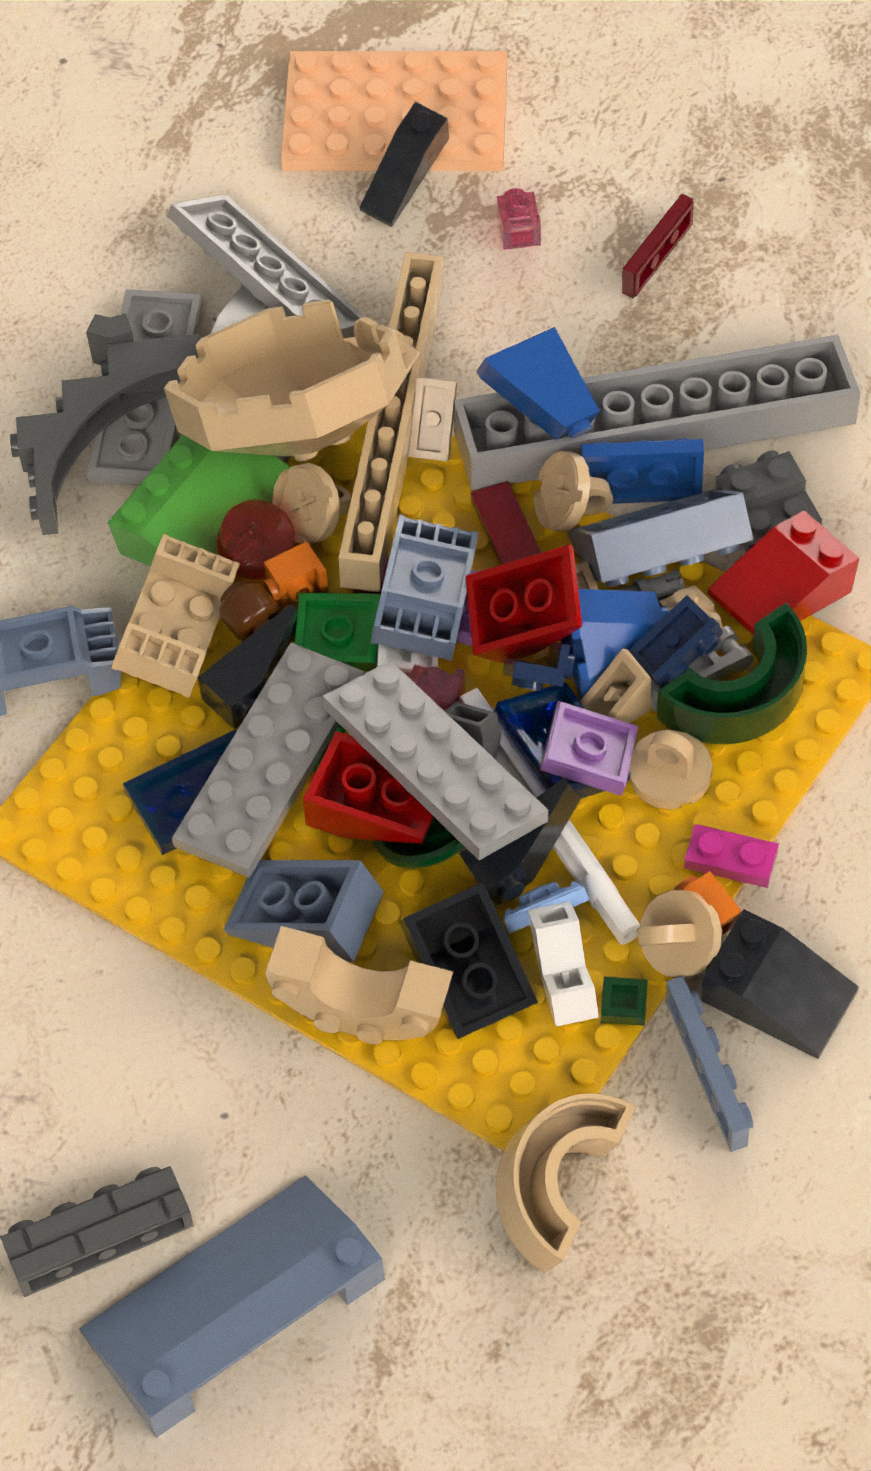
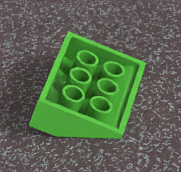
(190, 497)

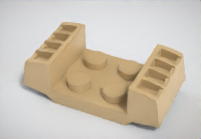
(175, 616)

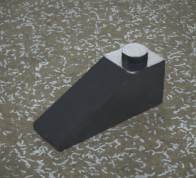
(405, 163)
(240, 675)
(517, 863)

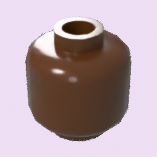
(246, 608)

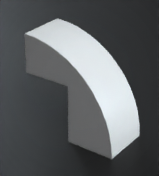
(562, 963)

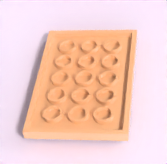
(352, 102)

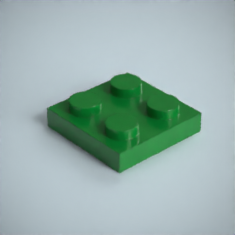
(339, 627)

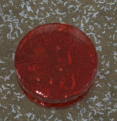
(254, 534)

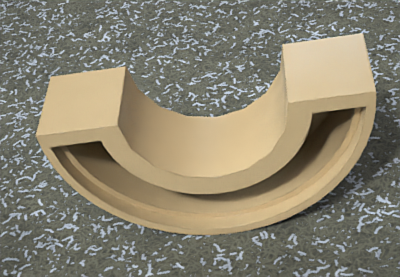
(354, 998)
(529, 1168)

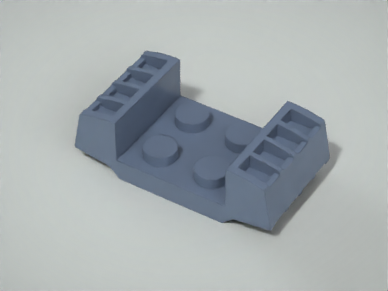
(424, 588)
(58, 647)

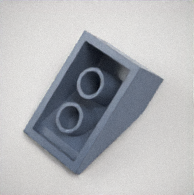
(310, 896)

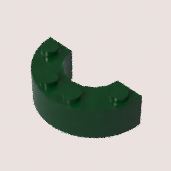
(746, 706)

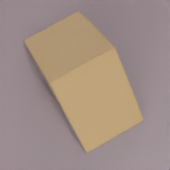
(621, 690)

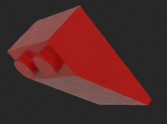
(789, 565)
(523, 605)
(361, 799)

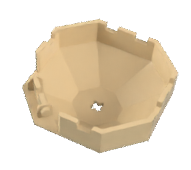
(287, 382)

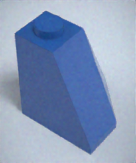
(542, 384)
(609, 623)

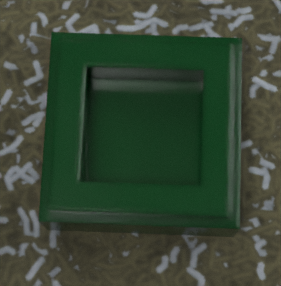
(624, 1001)

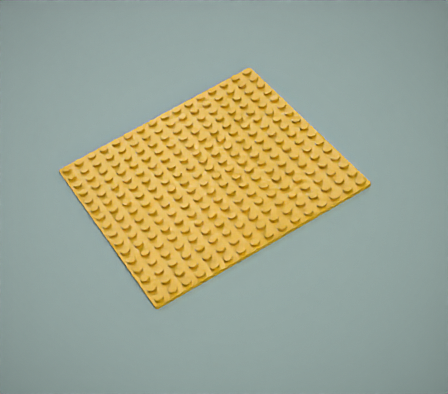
(85, 840)

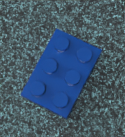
(647, 469)

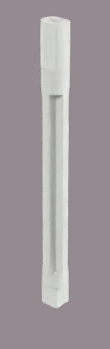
(570, 845)

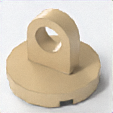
(567, 492)
(310, 501)
(670, 769)
(680, 933)

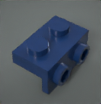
(677, 642)
(533, 675)

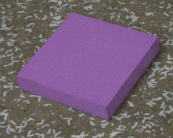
(589, 748)

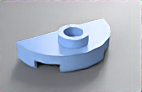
(540, 897)

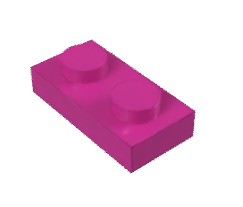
(731, 855)

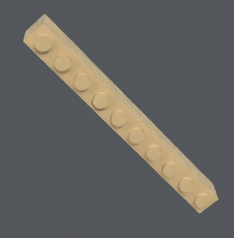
(388, 433)

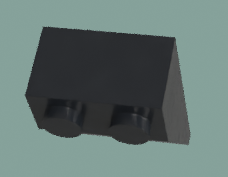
(470, 941)
(777, 985)

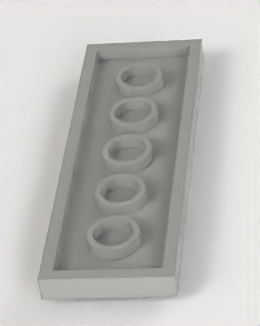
(257, 258)
(141, 438)
(435, 760)
(265, 763)

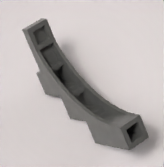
(53, 441)

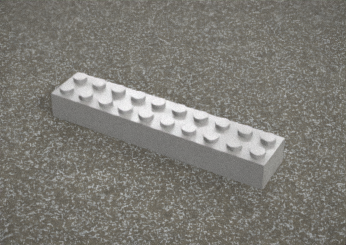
(707, 398)

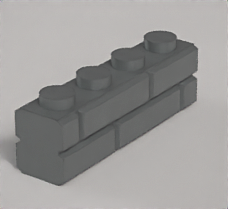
(96, 1230)

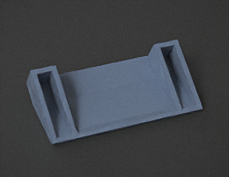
(231, 1300)

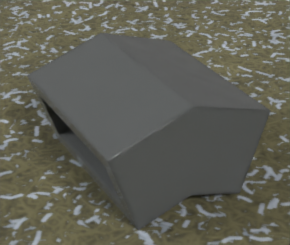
(106, 331)
(479, 724)

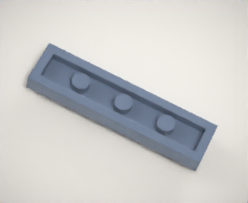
(702, 1049)

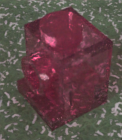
(515, 211)
(439, 685)

